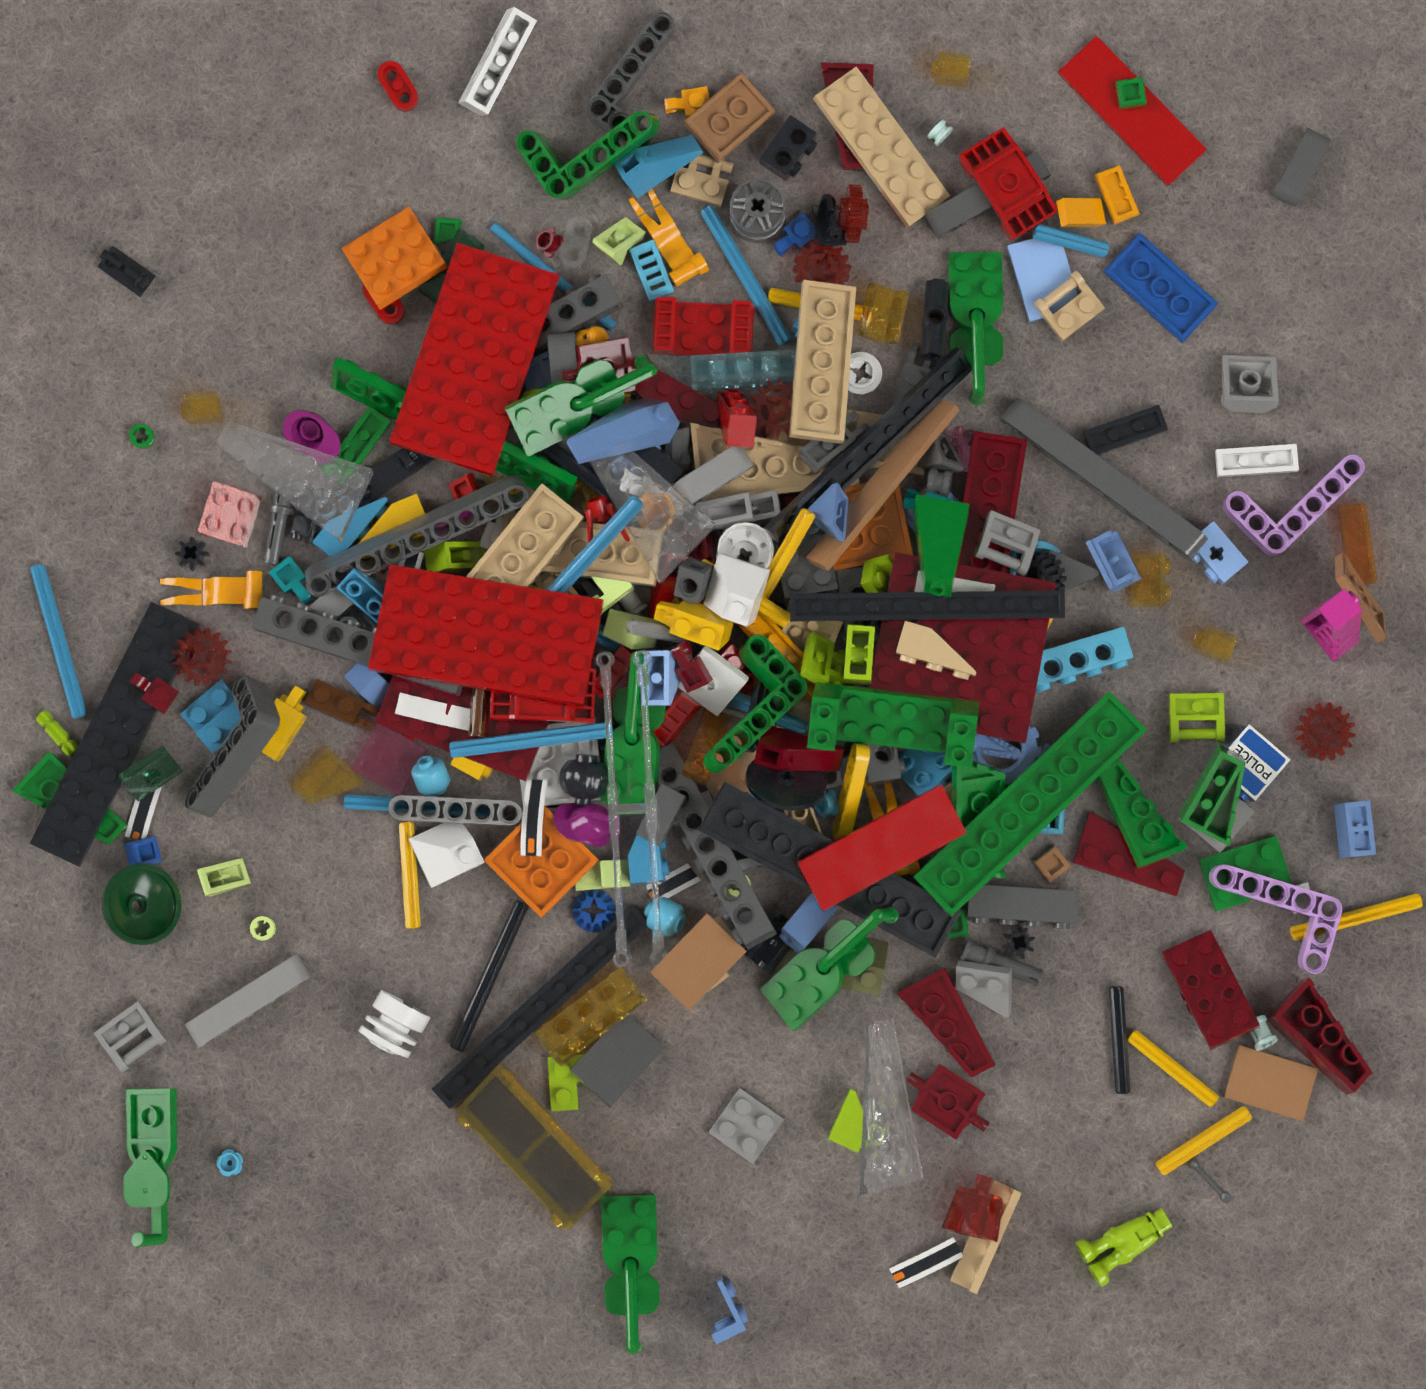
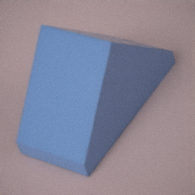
(832, 512)
(368, 684)

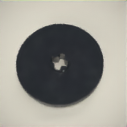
(800, 792)

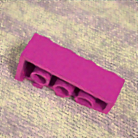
(1336, 623)

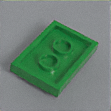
(1258, 857)

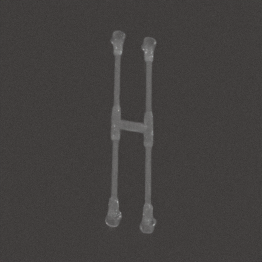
(616, 809)

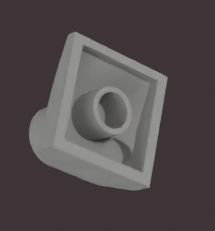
(1249, 383)

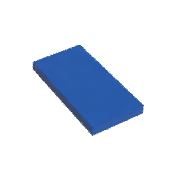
(1160, 287)

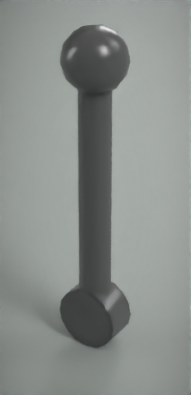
(1225, 1197)

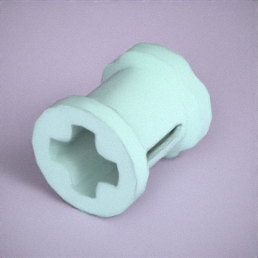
(1263, 1037)

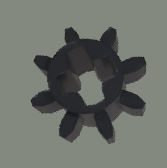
(199, 552)
(1011, 944)

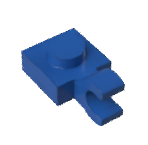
(798, 233)

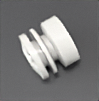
(747, 540)
(394, 1024)

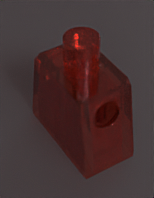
(975, 1211)

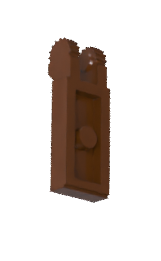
(340, 705)

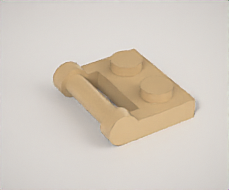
(1073, 314)

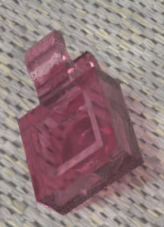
(960, 445)

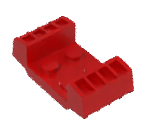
(1008, 183)
(701, 327)
(514, 707)
(676, 715)

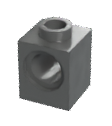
(697, 571)

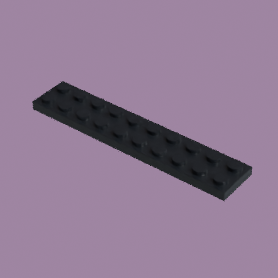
(111, 739)
(782, 841)

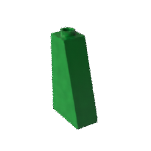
(939, 536)

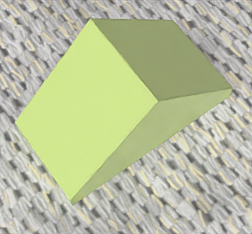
(616, 630)
(223, 877)

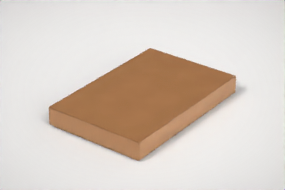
(729, 117)
(1371, 611)
(698, 961)
(1270, 1083)

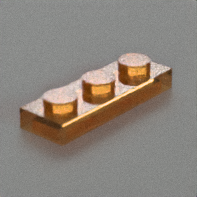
(1357, 540)
(708, 733)

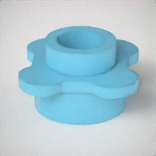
(828, 805)

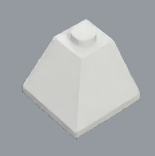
(736, 589)
(445, 852)

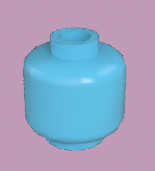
(430, 776)
(671, 916)

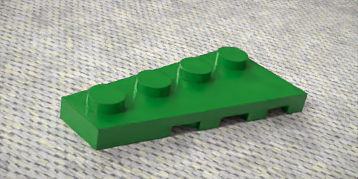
(42, 784)
(1139, 822)

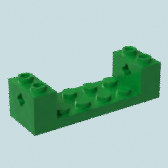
(893, 721)

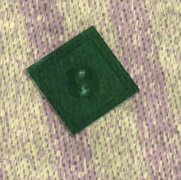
(150, 773)

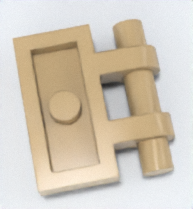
(700, 185)

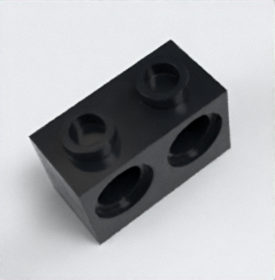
(783, 146)

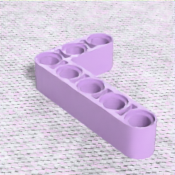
(1299, 511)
(1287, 901)

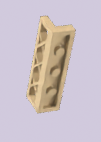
(980, 1252)

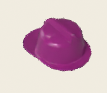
(311, 431)
(583, 823)

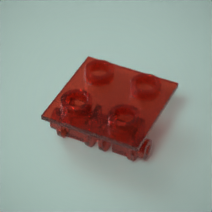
(229, 514)

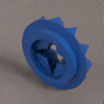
(584, 919)

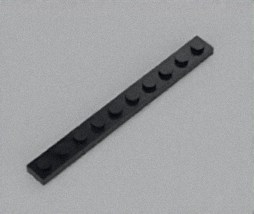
(877, 438)
(927, 606)
(536, 1009)

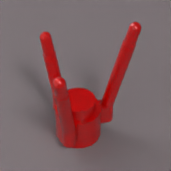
(600, 510)

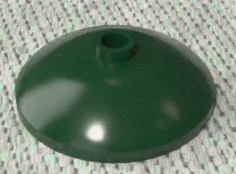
(157, 900)

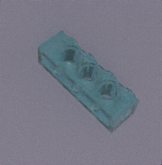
(742, 369)

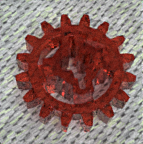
(853, 213)
(811, 264)
(767, 403)
(195, 647)
(1323, 744)

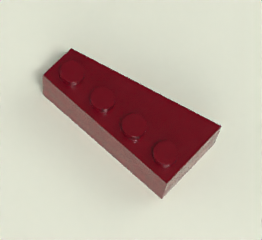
(1317, 1034)

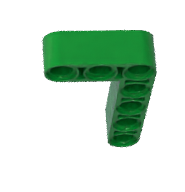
(588, 157)
(762, 713)

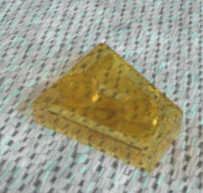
(325, 778)

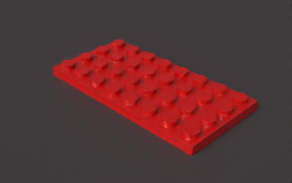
(474, 359)
(486, 635)

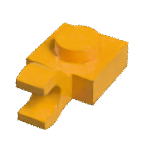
(689, 103)

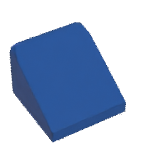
(143, 851)

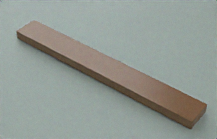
(884, 482)

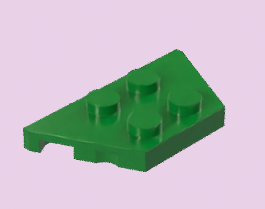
(975, 789)

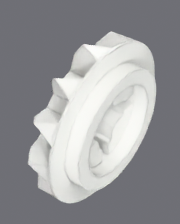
(873, 370)

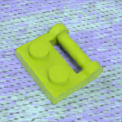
(1196, 708)

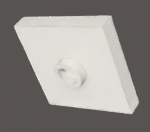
(725, 683)

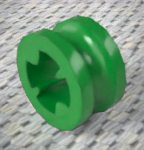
(134, 440)

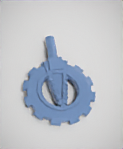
(999, 748)

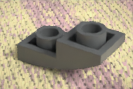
(667, 806)

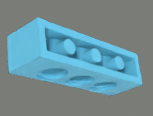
(1114, 641)

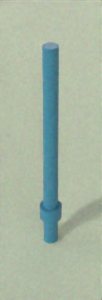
(535, 261)

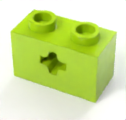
(859, 655)

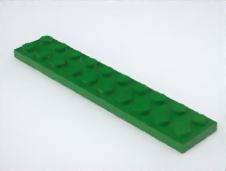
(388, 398)
(1030, 804)

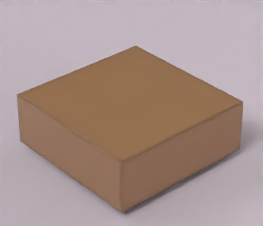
(1052, 864)

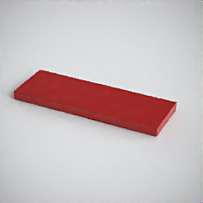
(1148, 129)
(881, 847)

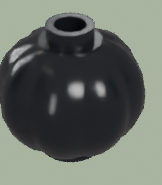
(584, 778)

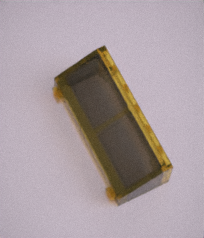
(535, 1147)

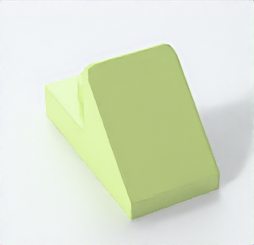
(619, 239)
(613, 590)
(602, 876)

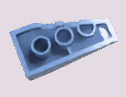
(625, 430)

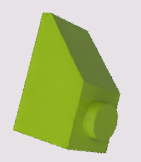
(453, 557)
(848, 1124)

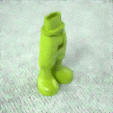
(1127, 1239)

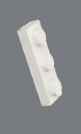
(1256, 460)

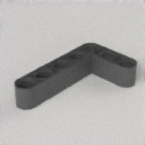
(627, 80)
(239, 750)

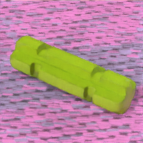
(57, 733)

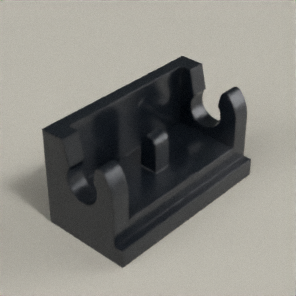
(771, 951)

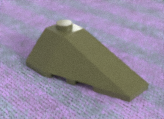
(868, 982)

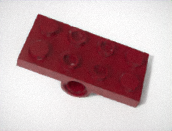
(1210, 990)

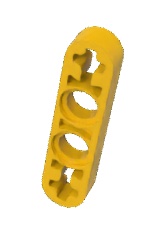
(851, 790)

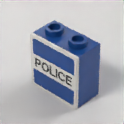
(1261, 759)

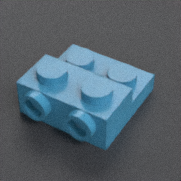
(213, 715)

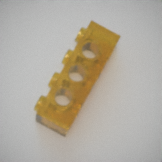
(590, 1016)

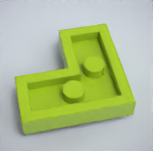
(563, 1084)

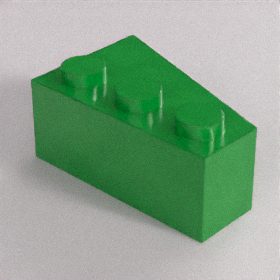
(1215, 795)

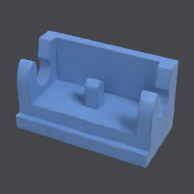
(1113, 561)
(1354, 829)
(805, 924)

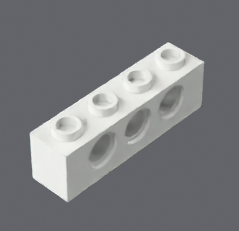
(497, 61)

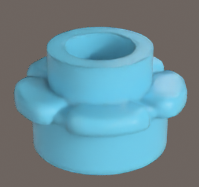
(222, 1162)

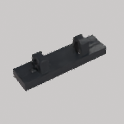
(392, 472)

